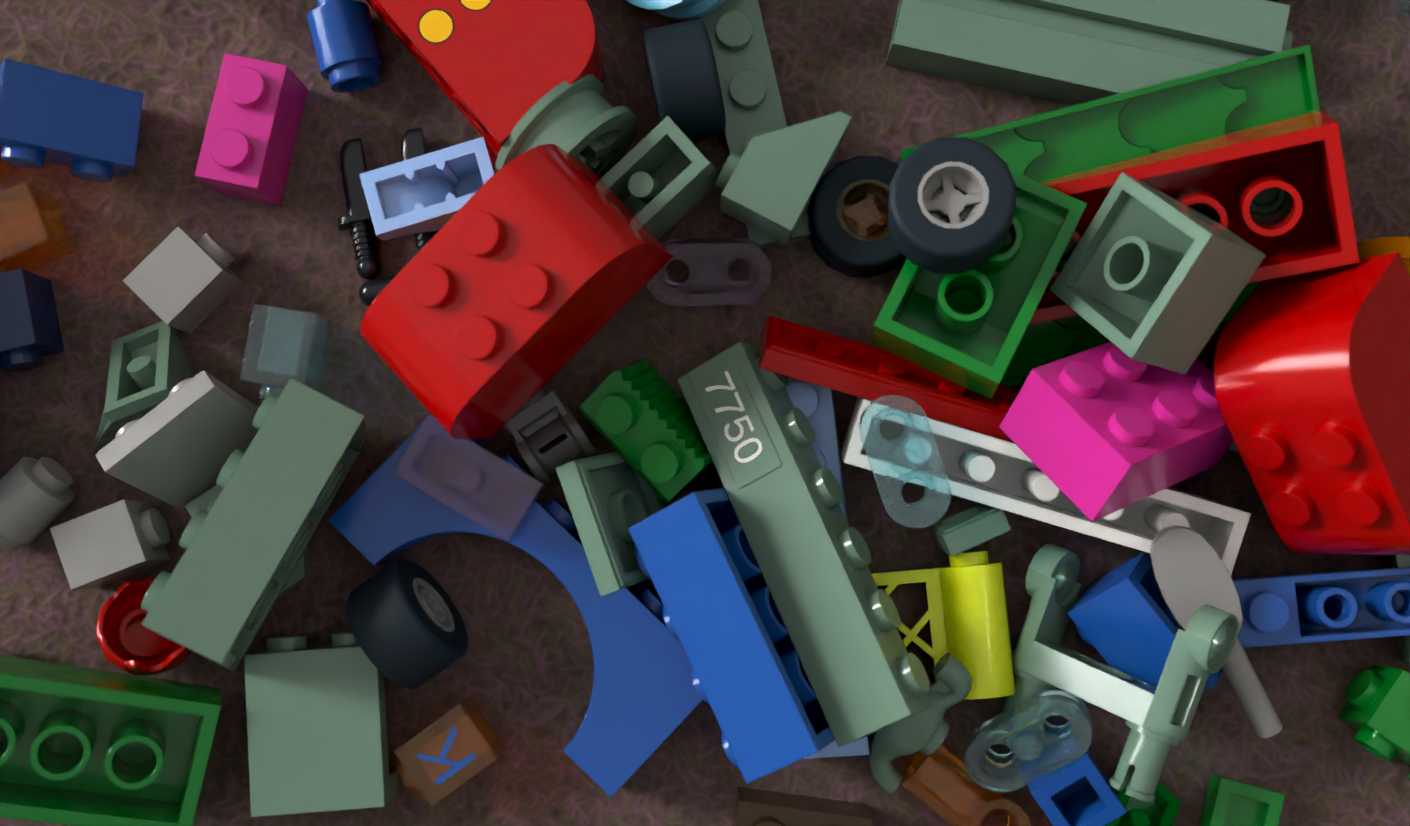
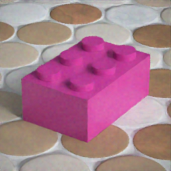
(1116, 427)

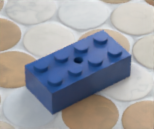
(731, 633)

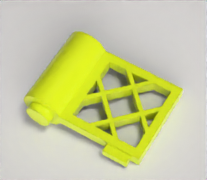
(965, 619)

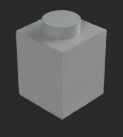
(185, 279)
(111, 543)

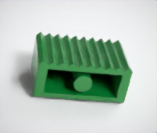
(649, 427)

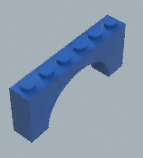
(639, 668)

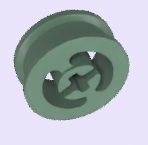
(576, 121)

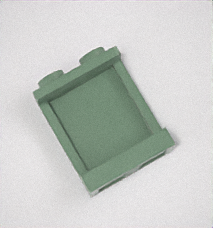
(316, 728)

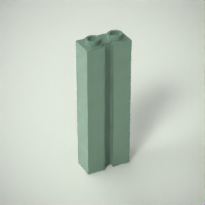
(1081, 47)

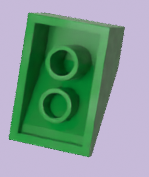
(975, 319)

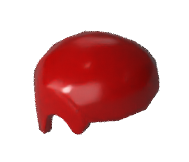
(127, 641)

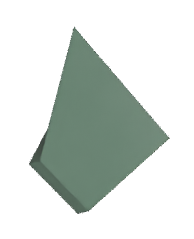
(140, 377)

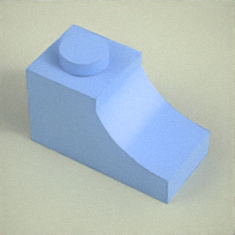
(426, 189)

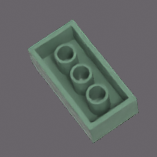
(258, 525)

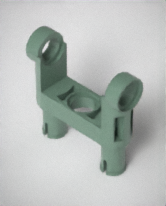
(1155, 714)

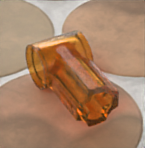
(951, 793)

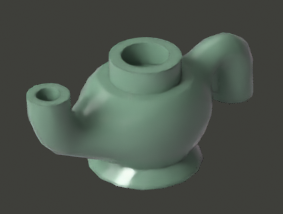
(923, 730)

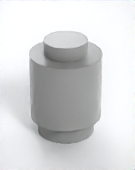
(31, 499)

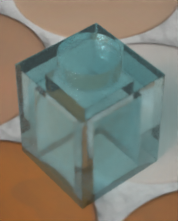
(284, 347)

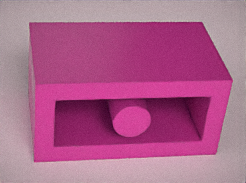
(251, 130)

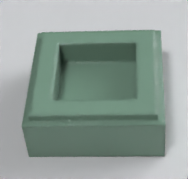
(969, 528)

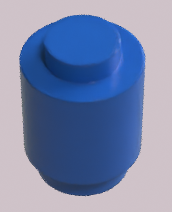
(345, 44)

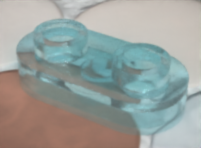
(904, 459)
(1034, 742)

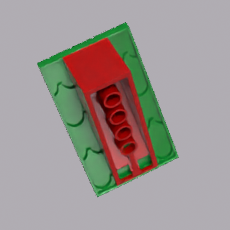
(1223, 137)

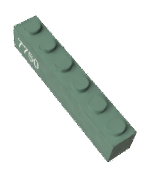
(805, 546)

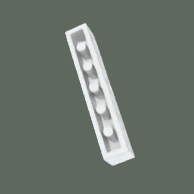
(1007, 479)

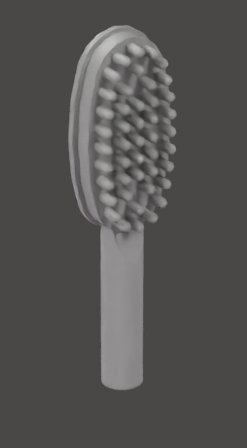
(1194, 576)

